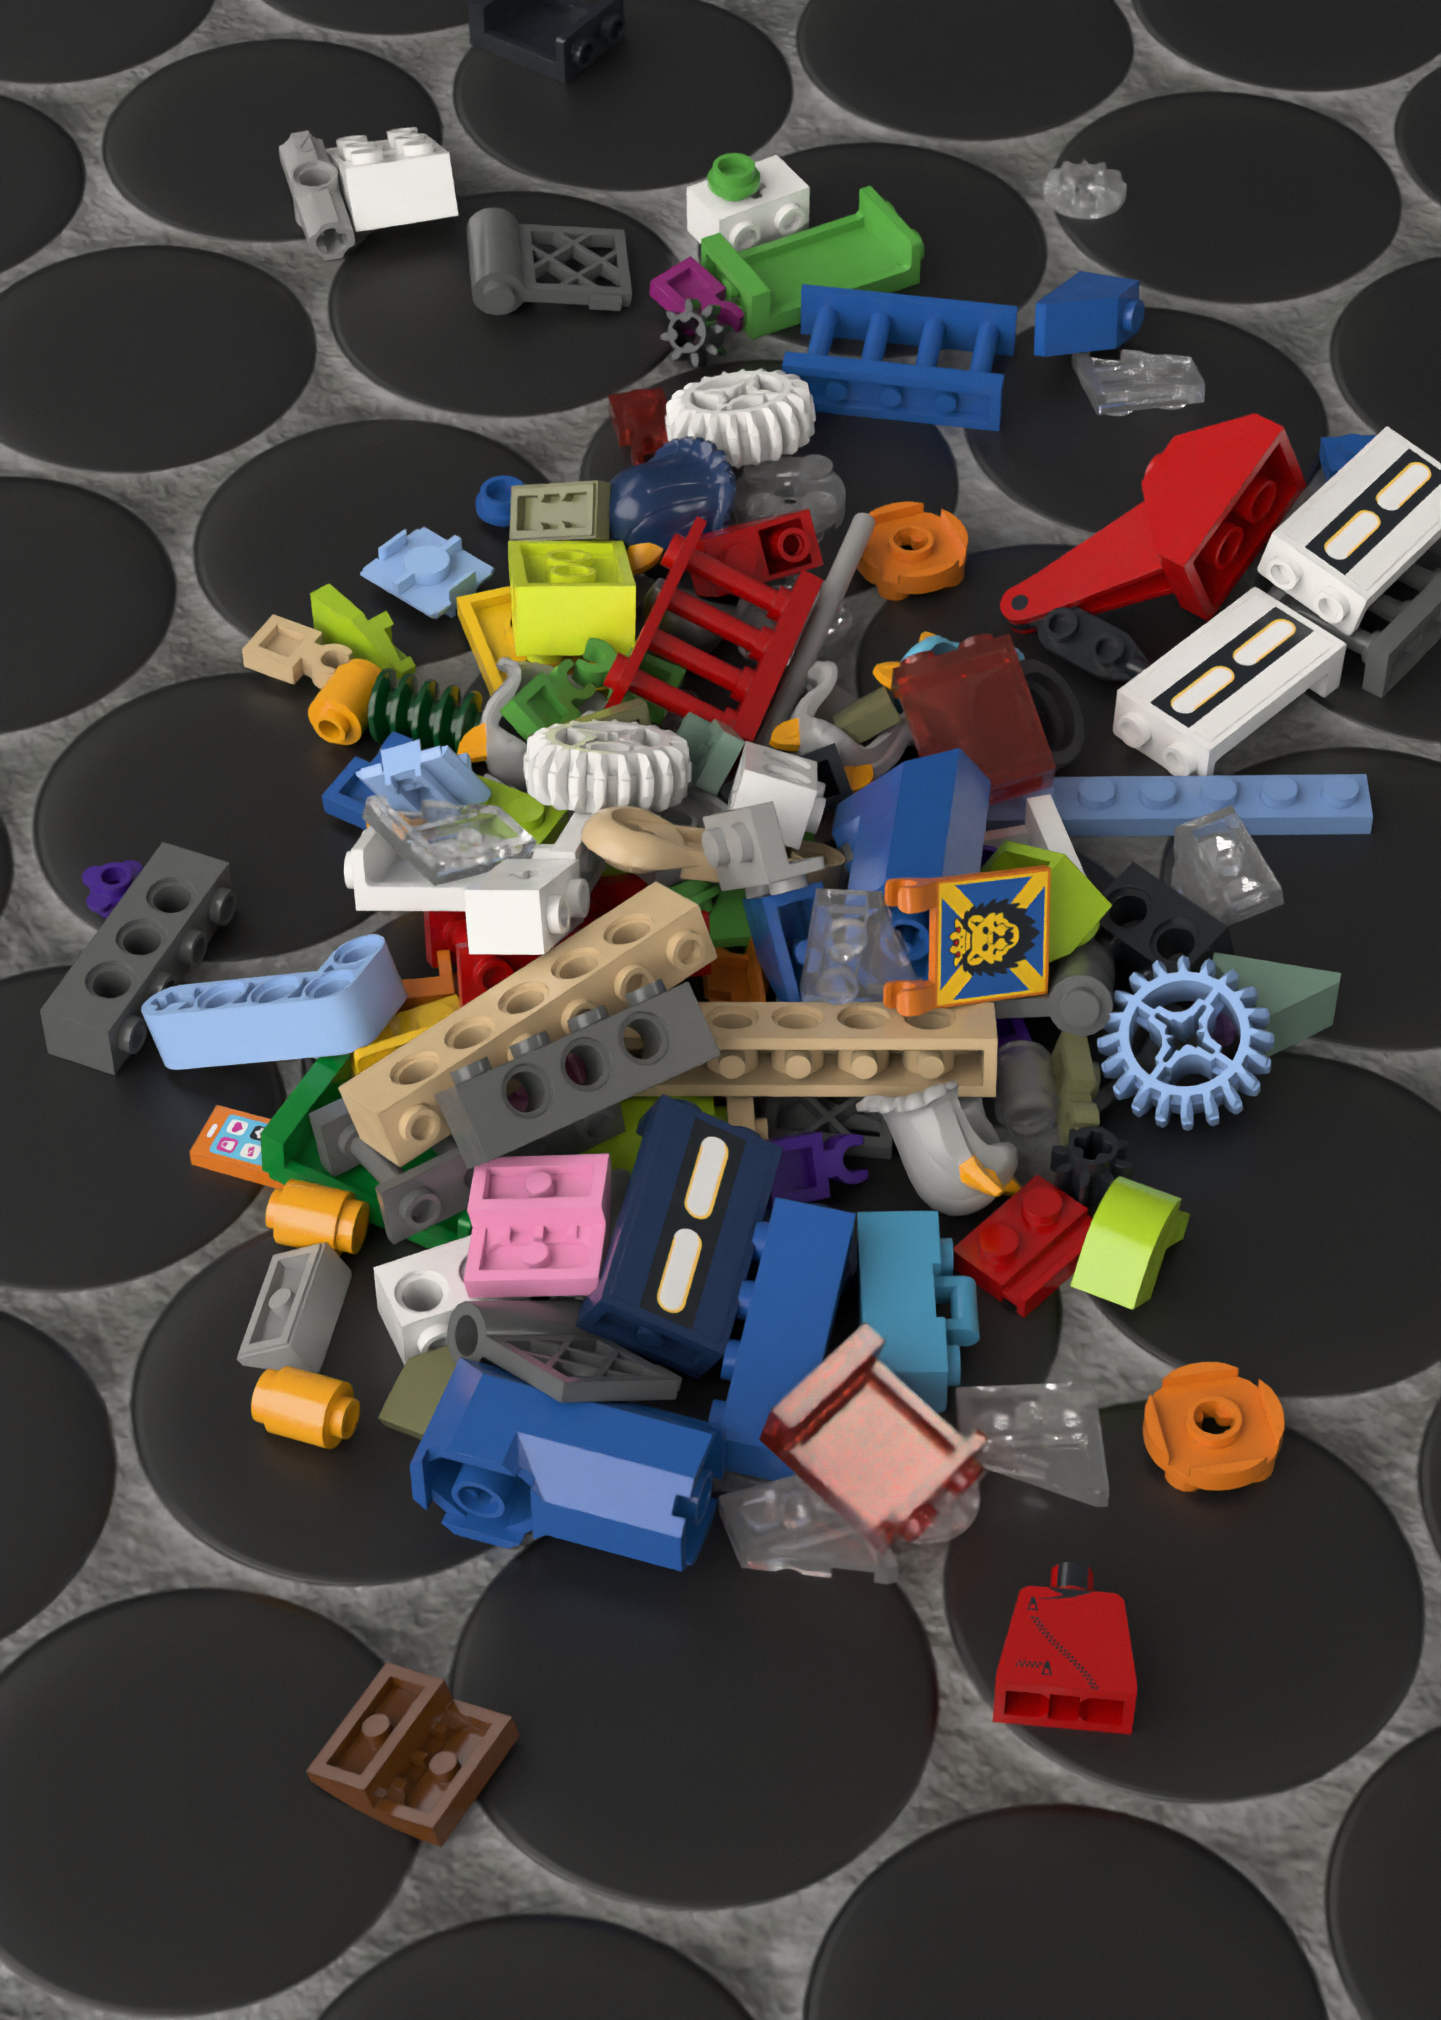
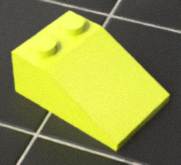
(569, 595)

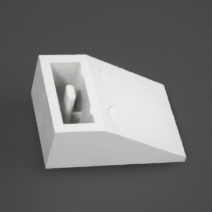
(394, 179)

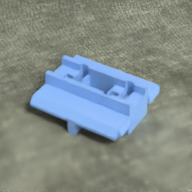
(427, 571)
(417, 775)

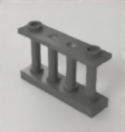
(1408, 637)
(442, 1185)

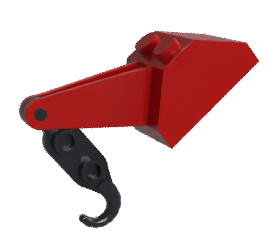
(1201, 526)

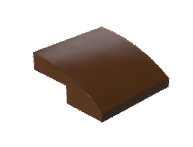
(413, 1754)

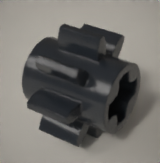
(709, 329)
(1089, 1164)

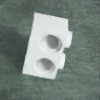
(788, 782)
(420, 1295)

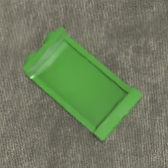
(855, 252)

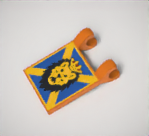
(982, 937)

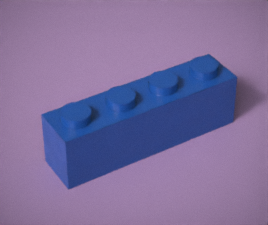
(786, 1325)

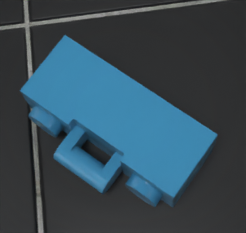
(899, 1282)

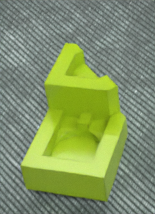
(348, 626)

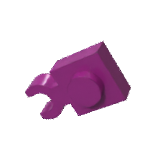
(693, 281)

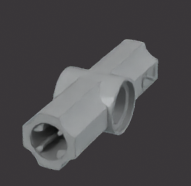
(316, 196)

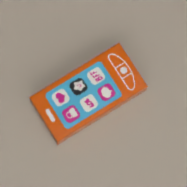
(233, 1146)

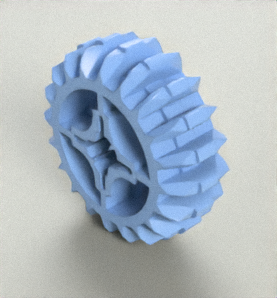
(1146, 1011)

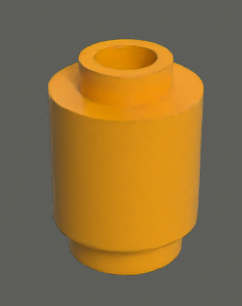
(343, 702)
(317, 1214)
(305, 1406)

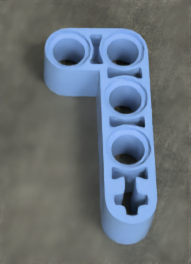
(279, 1014)

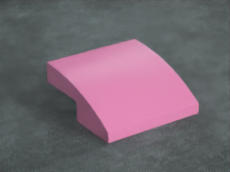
(538, 1226)

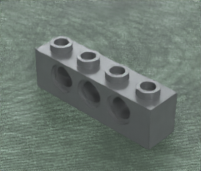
(138, 951)
(673, 1043)

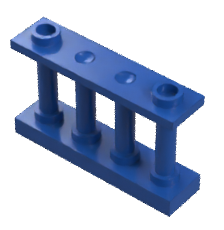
(896, 389)

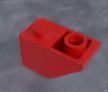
(762, 549)

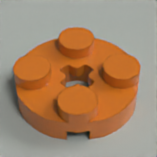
(937, 556)
(1204, 1459)

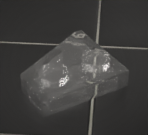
(1139, 382)
(450, 839)
(1223, 868)
(852, 948)
(1040, 1435)

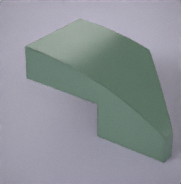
(711, 750)

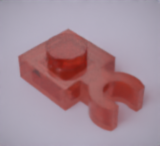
(639, 421)

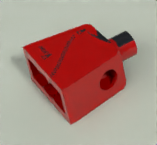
(1067, 1657)

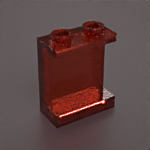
(977, 704)
(871, 1444)

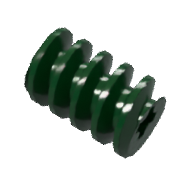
(422, 713)

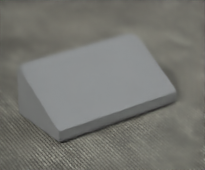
(296, 1310)

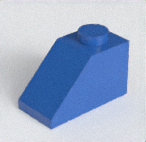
(1088, 315)
(780, 936)

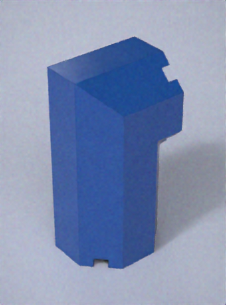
(915, 824)
(574, 1471)

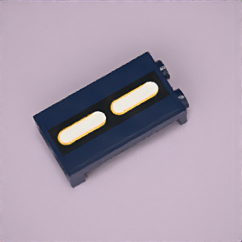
(682, 1238)

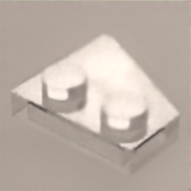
(794, 1528)

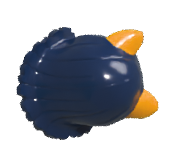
(666, 497)

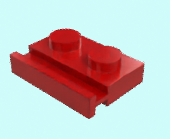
(1025, 1245)

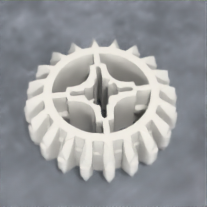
(745, 414)
(606, 766)

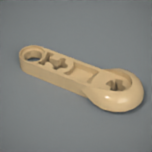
(645, 842)

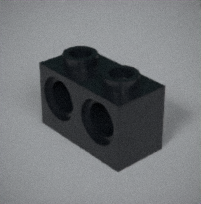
(1168, 926)

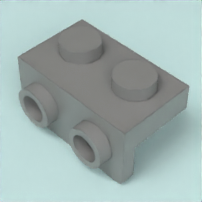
(751, 853)

